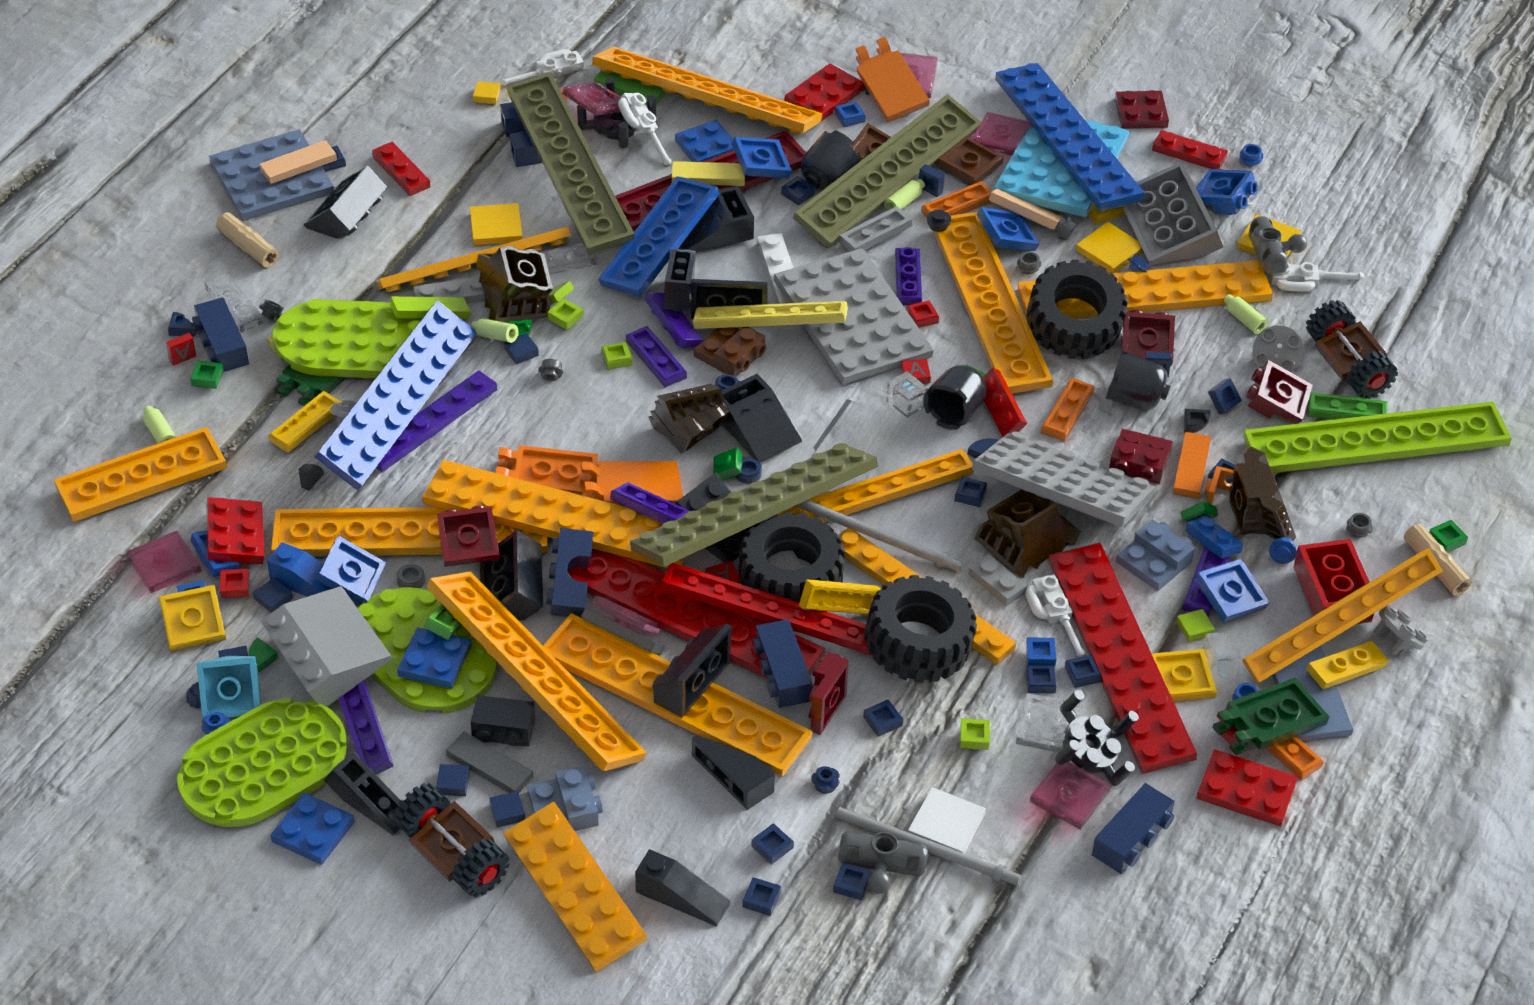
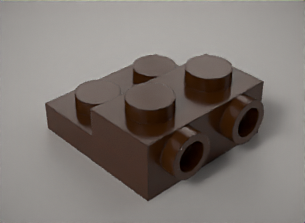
(731, 349)

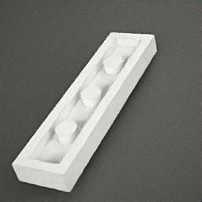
(775, 260)

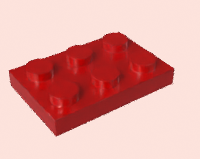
(826, 90)
(235, 530)
(1247, 787)

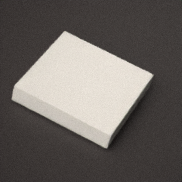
(947, 820)

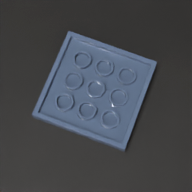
(251, 191)

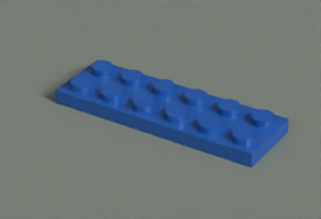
(658, 233)

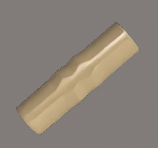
(247, 240)
(1452, 576)

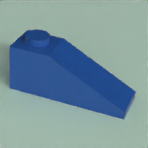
(296, 570)

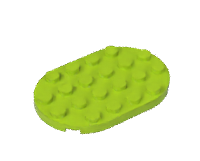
(340, 337)
(394, 619)
(261, 762)

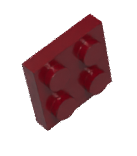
(1141, 109)

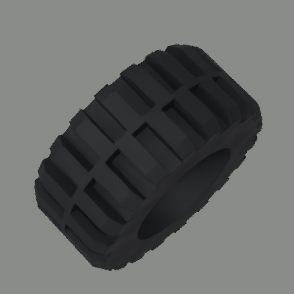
(1084, 283)
(809, 542)
(915, 654)

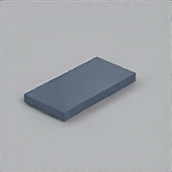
(1329, 698)

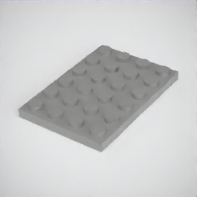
(876, 326)
(1065, 478)

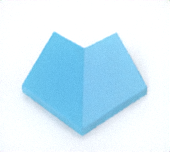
(229, 685)

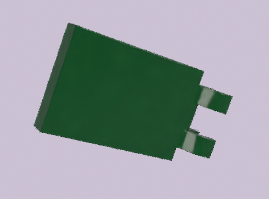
(309, 385)
(1270, 716)

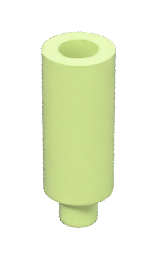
(905, 195)
(1245, 314)
(495, 330)
(157, 425)

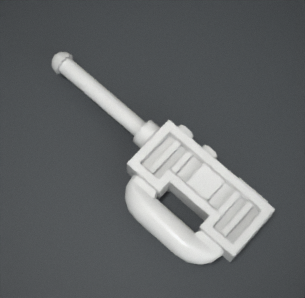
(556, 62)
(639, 117)
(1306, 277)
(1056, 606)

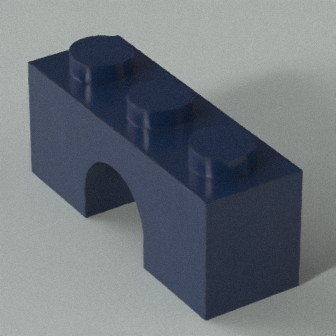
(521, 145)
(572, 550)

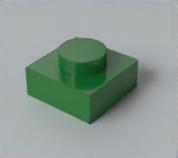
(207, 374)
(728, 463)
(1449, 535)

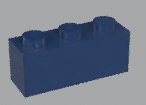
(220, 334)
(782, 663)
(1133, 828)

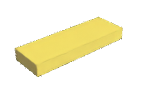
(710, 173)

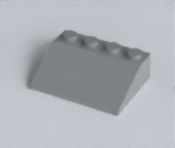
(1172, 218)
(326, 643)

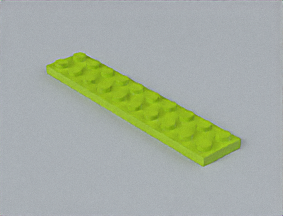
(1380, 437)

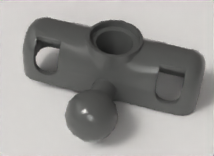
(1269, 247)
(891, 860)

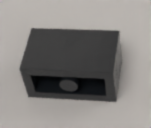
(503, 720)

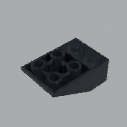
(723, 223)
(758, 419)
(713, 490)

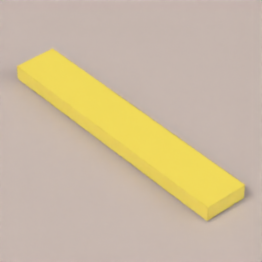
(770, 315)

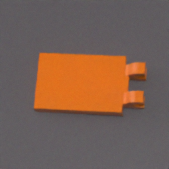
(890, 81)
(545, 466)
(653, 476)

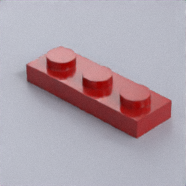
(1189, 150)
(401, 168)
(1002, 403)

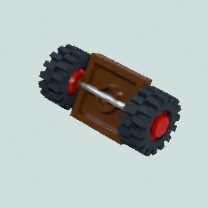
(1351, 349)
(451, 840)

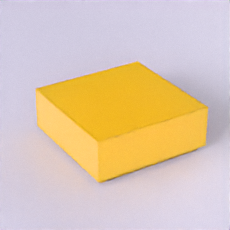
(486, 92)

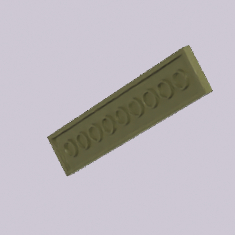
(570, 163)
(886, 170)
(752, 504)

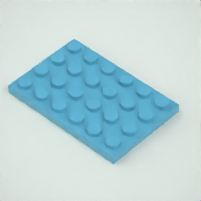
(1043, 180)

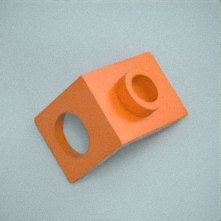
(1217, 482)

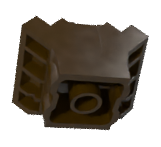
(515, 284)
(689, 415)
(1257, 499)
(1025, 531)

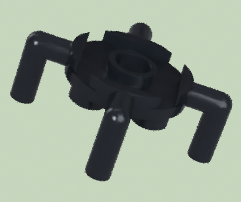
(605, 122)
(1104, 739)

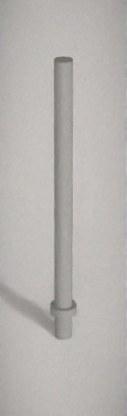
(942, 560)
(999, 872)

